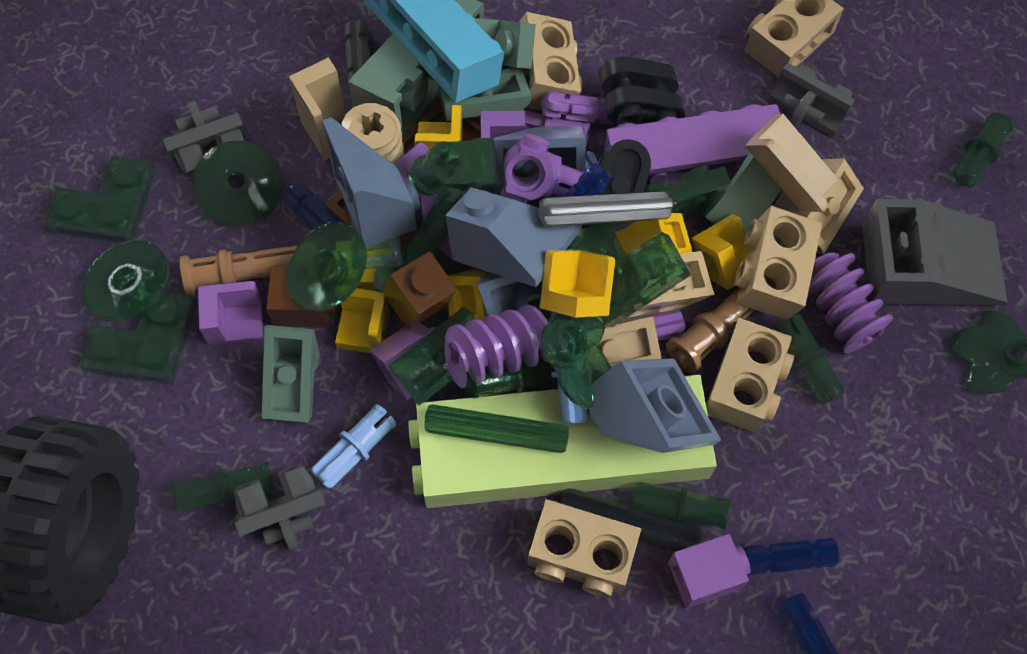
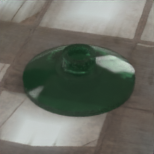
(238, 205)
(326, 266)
(125, 280)

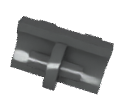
(811, 99)
(187, 145)
(257, 512)

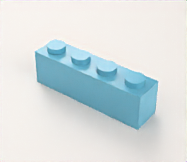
(444, 43)

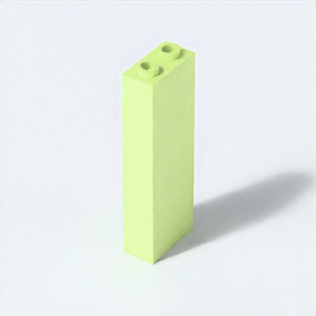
(481, 471)

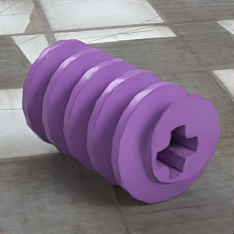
(846, 301)
(494, 341)

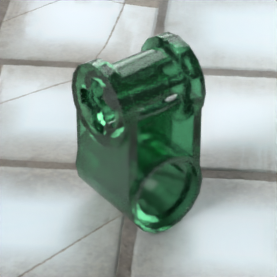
(457, 166)

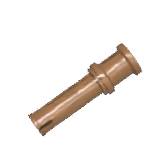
(231, 268)
(708, 332)

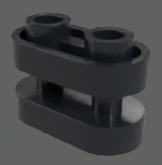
(640, 91)
(629, 170)

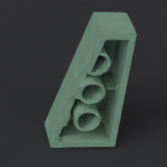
(398, 79)

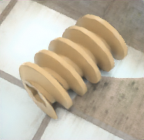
(377, 128)

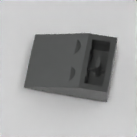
(931, 255)

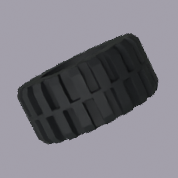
(63, 516)

